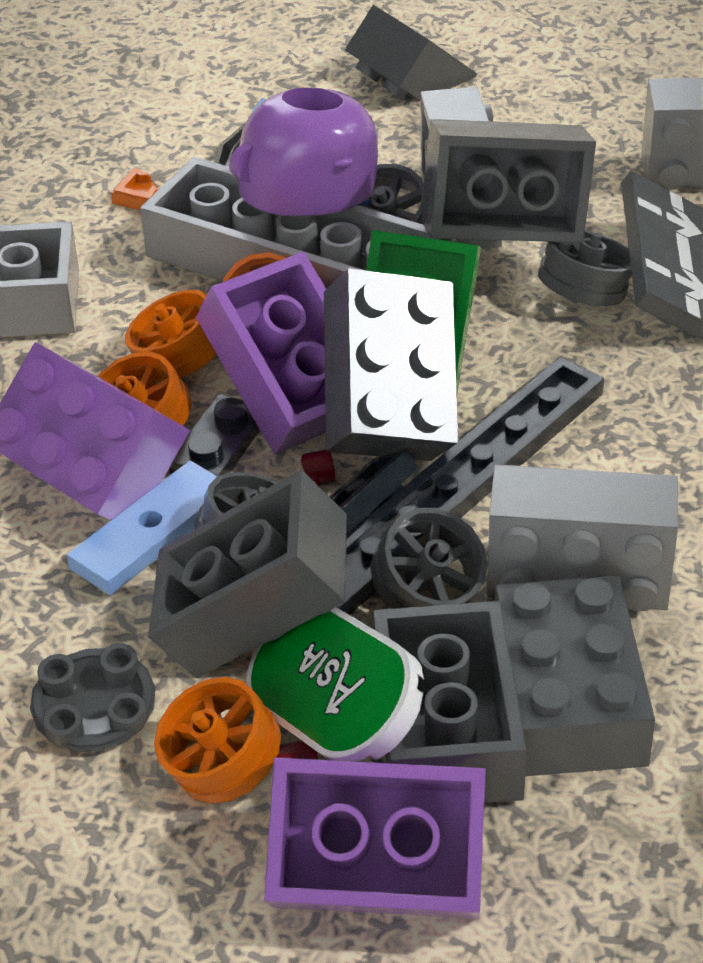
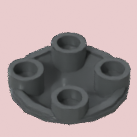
(92, 698)

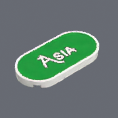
(339, 686)

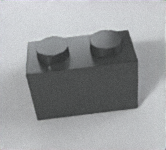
(403, 57)

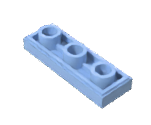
(139, 532)

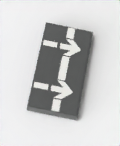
(665, 253)

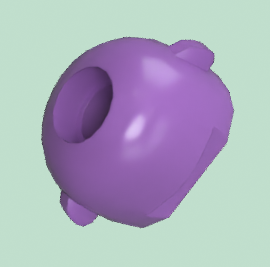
(306, 153)

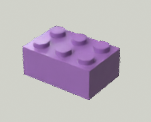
(273, 346)
(85, 434)
(375, 838)

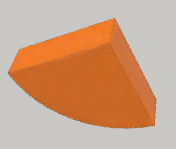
(134, 189)

